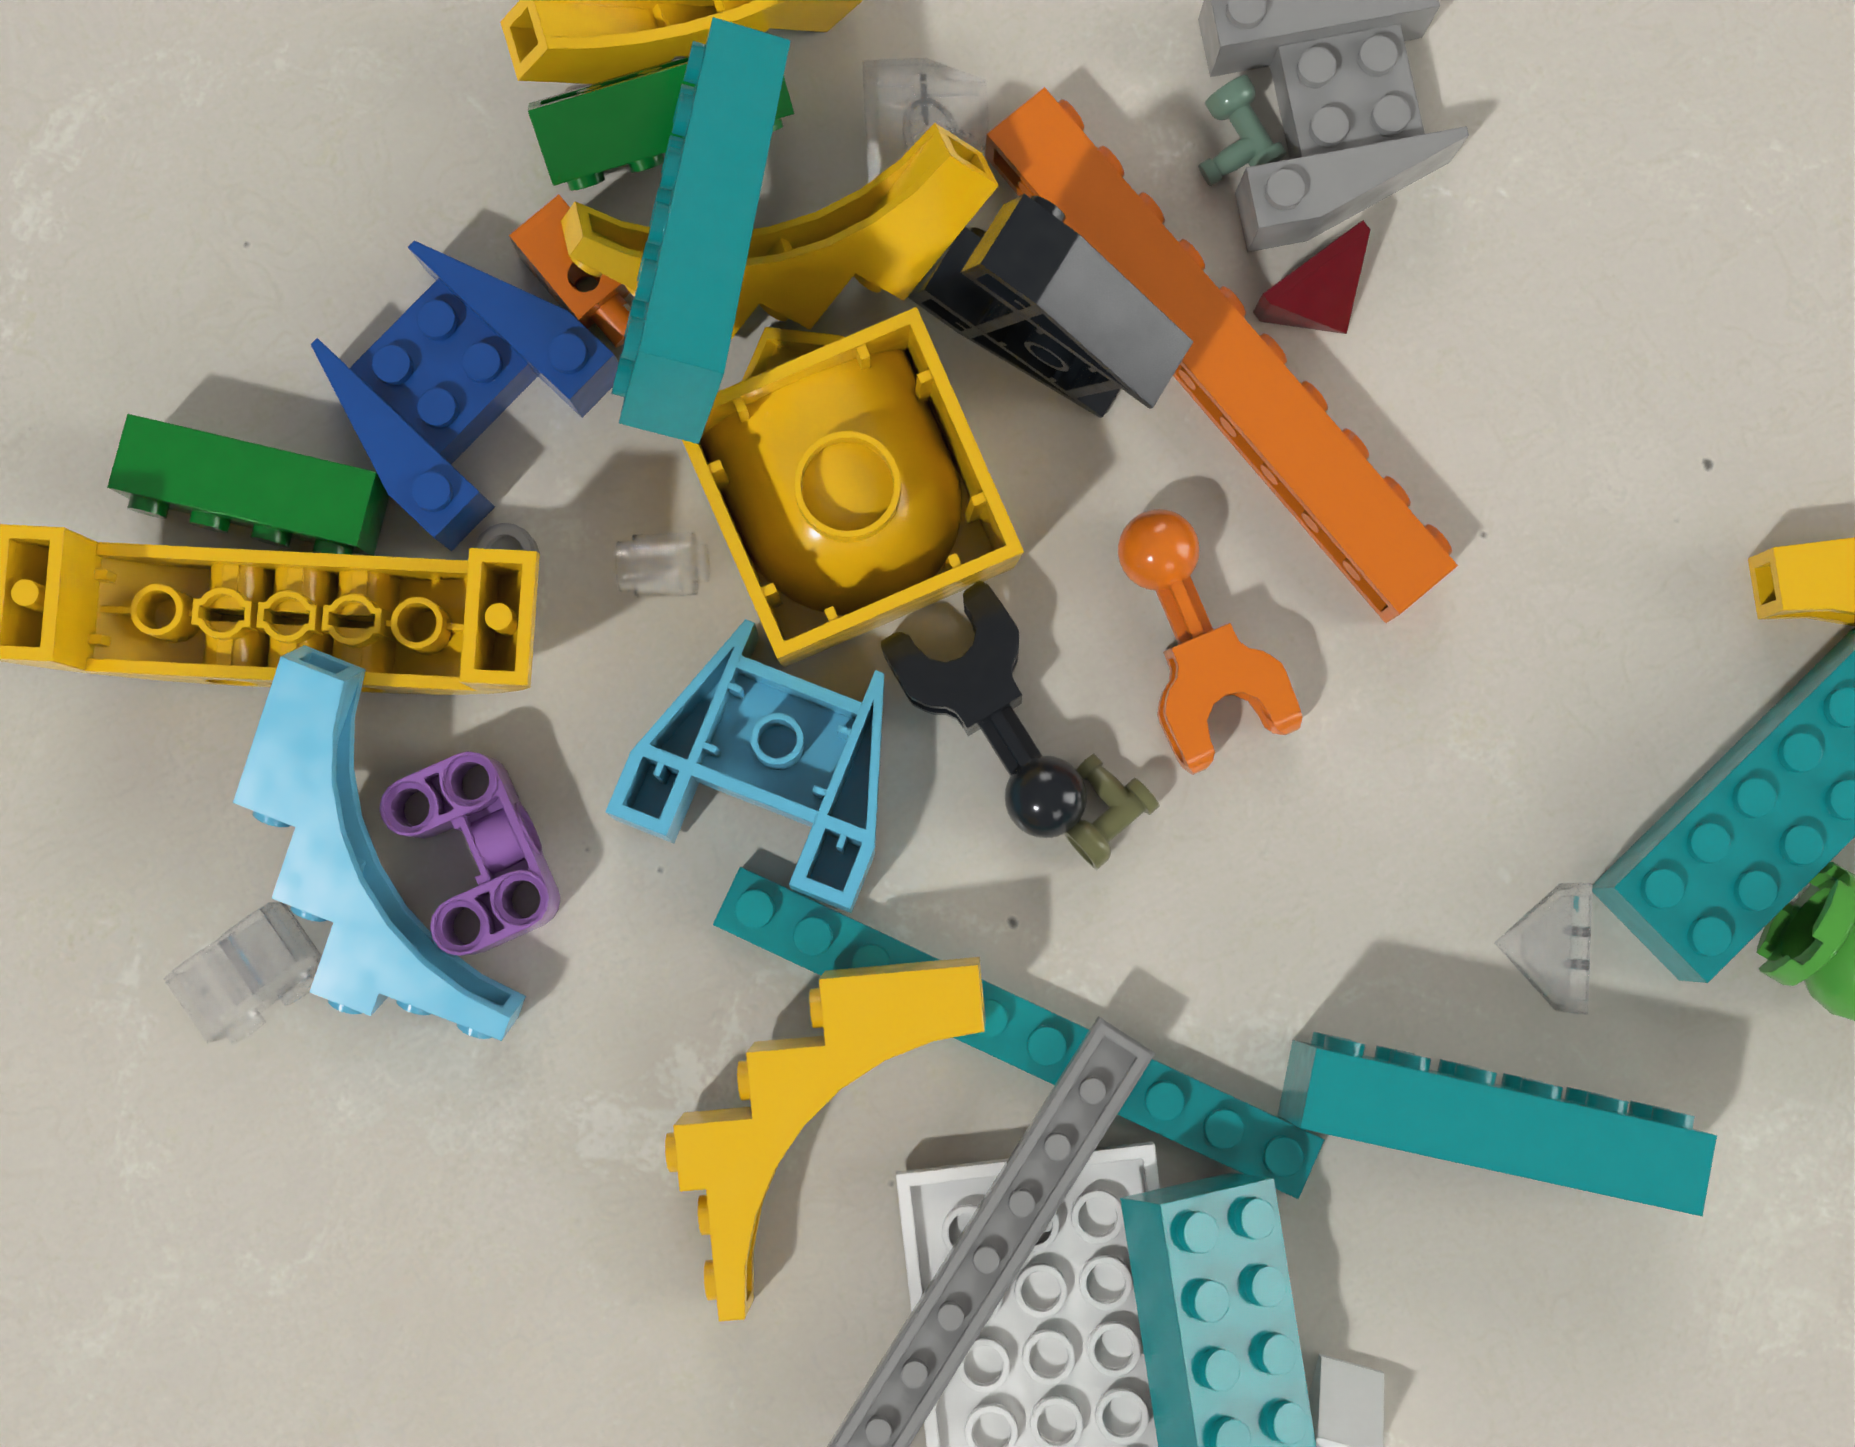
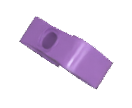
(500, 842)

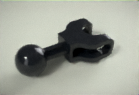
(979, 692)

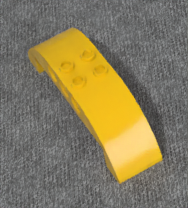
(237, 611)

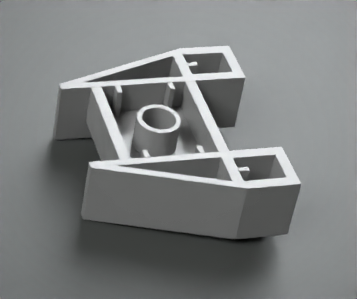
(1341, 104)

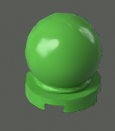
(1816, 941)

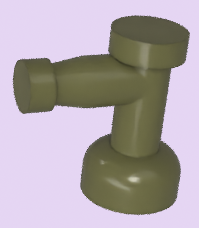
(1124, 806)

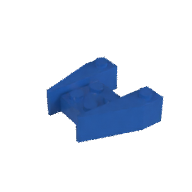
(450, 375)

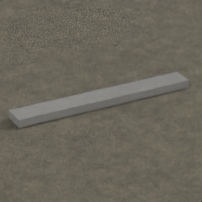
(996, 1241)

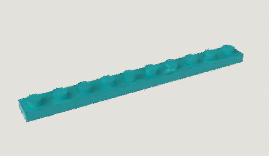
(1029, 1035)

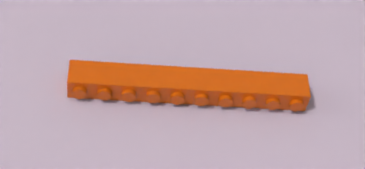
(1229, 367)

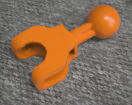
(1160, 554)

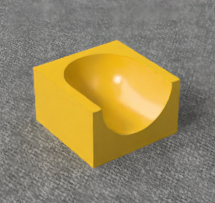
(851, 488)

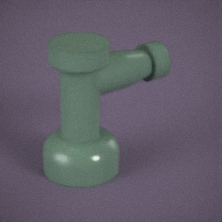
(1255, 145)

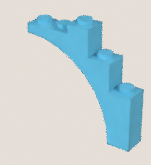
(306, 779)

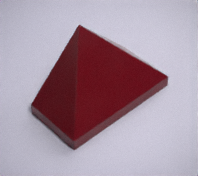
(1321, 289)

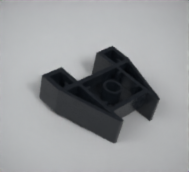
(1053, 308)

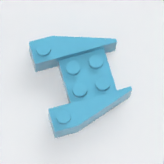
(771, 746)

